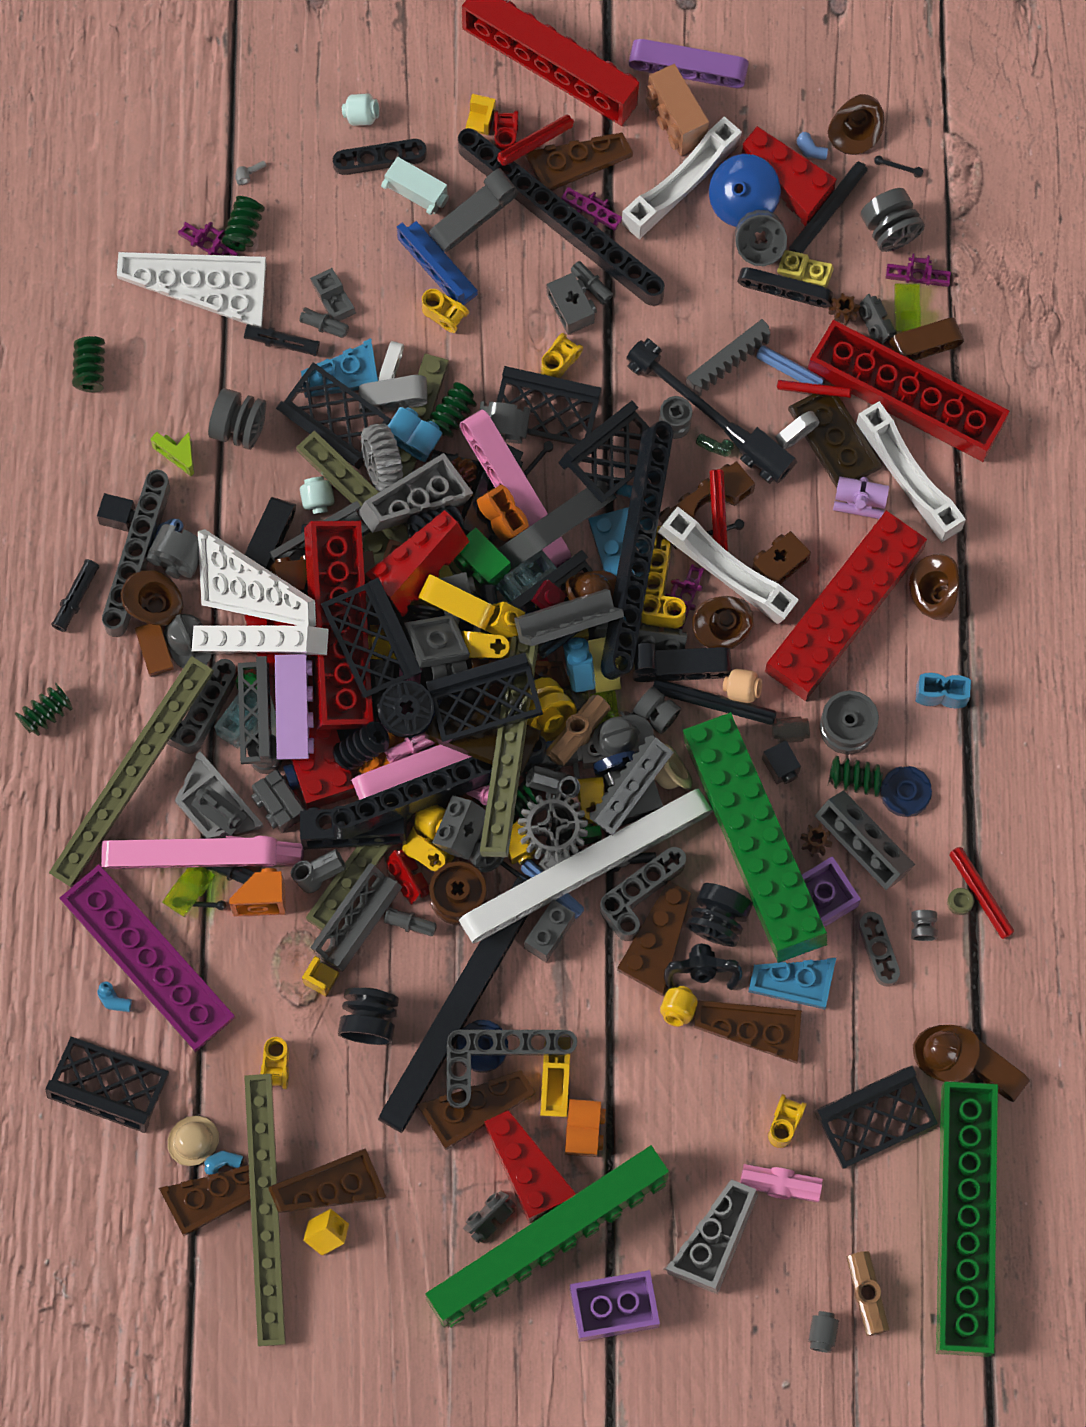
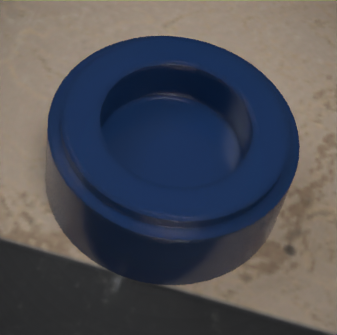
(291, 776)

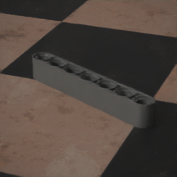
(136, 541)

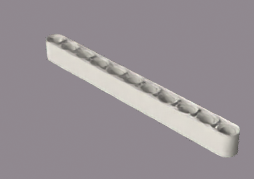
(585, 866)

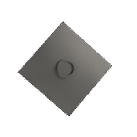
(436, 641)

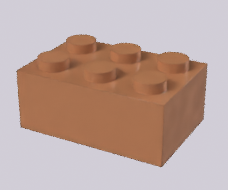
(676, 109)

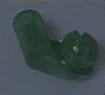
(723, 449)

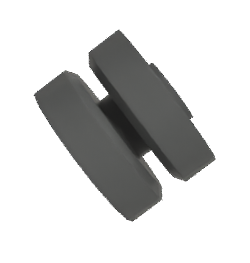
(861, 722)

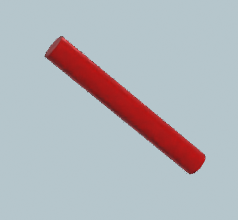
(814, 388)

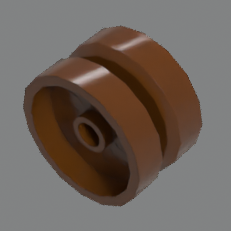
(456, 878)

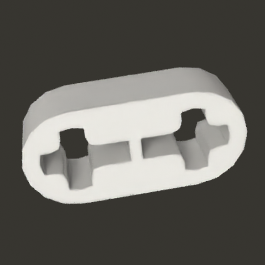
(391, 361)

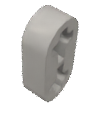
(797, 429)

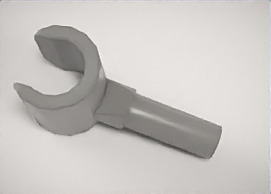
(242, 173)

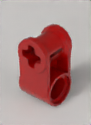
(505, 129)

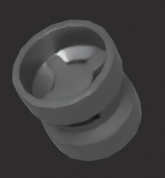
(924, 925)

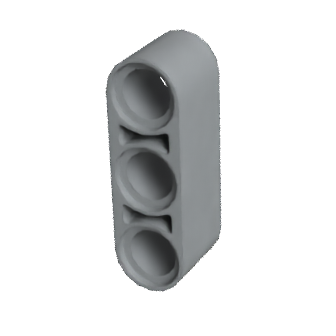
(395, 393)

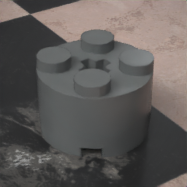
(509, 420)
(175, 552)

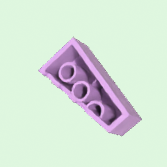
(292, 706)

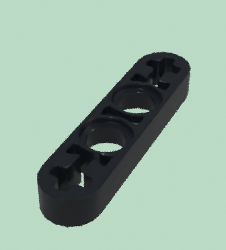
(378, 151)
(785, 287)

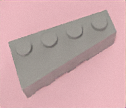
(425, 489)
(713, 1243)

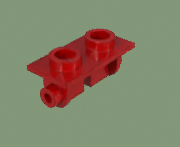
(402, 867)

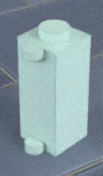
(416, 185)

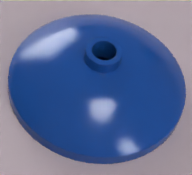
(759, 184)

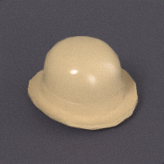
(674, 773)
(193, 1140)

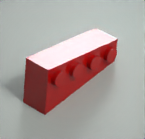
(423, 554)
(527, 1168)

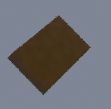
(837, 438)
(480, 745)

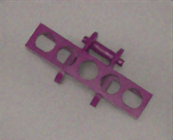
(601, 207)
(199, 234)
(910, 271)
(688, 583)

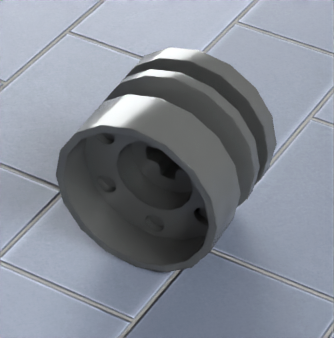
(892, 219)
(761, 252)
(242, 420)

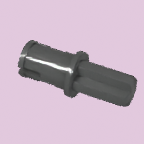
(592, 282)
(323, 323)
(409, 922)

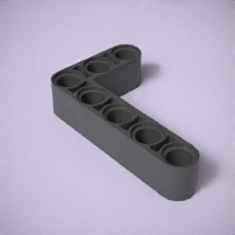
(553, 525)
(498, 1048)

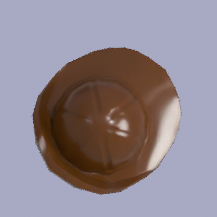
(857, 125)
(589, 583)
(935, 585)
(152, 597)
(723, 622)
(946, 1052)

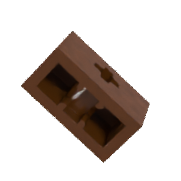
(794, 555)

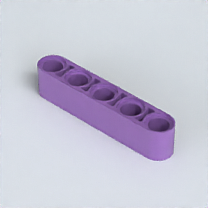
(691, 62)

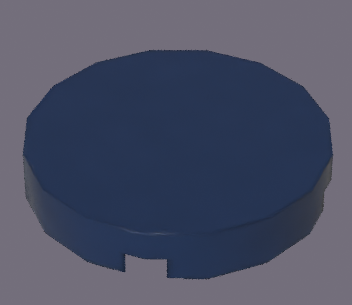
(613, 763)
(906, 791)
(487, 1062)

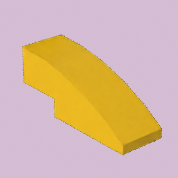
(556, 1081)

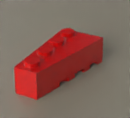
(801, 181)

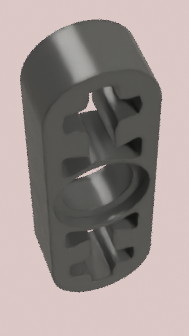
(867, 933)

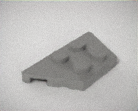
(200, 776)

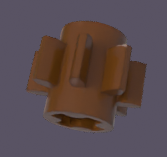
(848, 313)
(466, 469)
(818, 833)

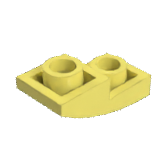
(801, 268)
(602, 683)

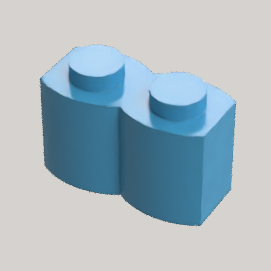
(414, 434)
(579, 664)
(949, 691)

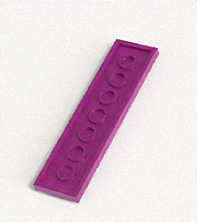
(147, 958)

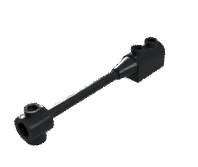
(755, 448)

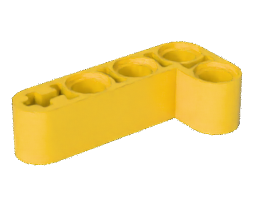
(655, 597)

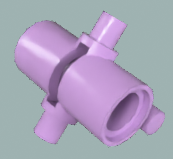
(861, 497)

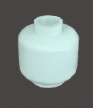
(360, 109)
(317, 494)

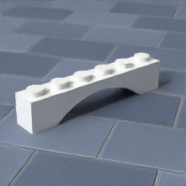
(657, 202)
(887, 442)
(701, 547)
(260, 639)

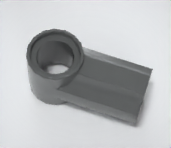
(551, 781)
(312, 874)

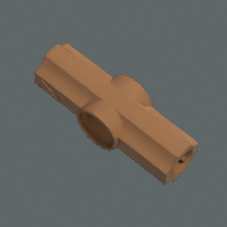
(569, 741)
(863, 1276)

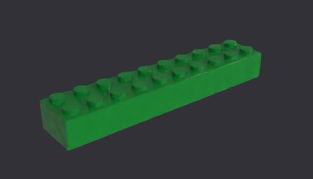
(755, 838)
(967, 1219)
(547, 1236)

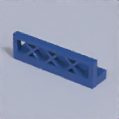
(436, 262)

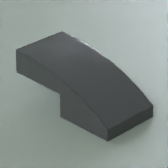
(333, 295)

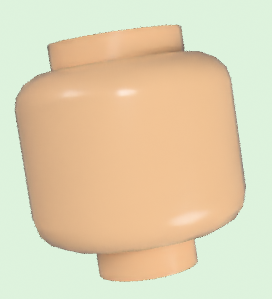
(743, 685)

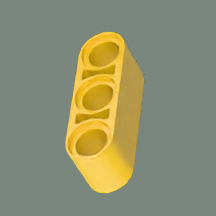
(457, 602)

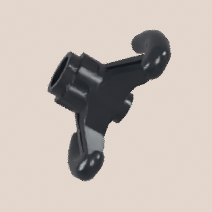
(703, 967)

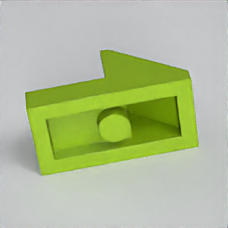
(178, 454)

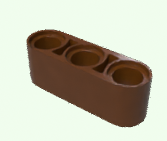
(928, 339)
(995, 1069)

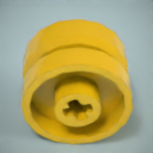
(555, 706)

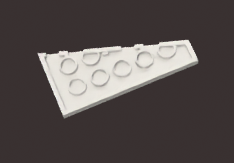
(212, 282)
(243, 586)

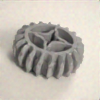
(381, 456)
(541, 828)

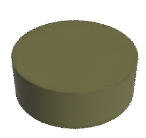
(960, 901)

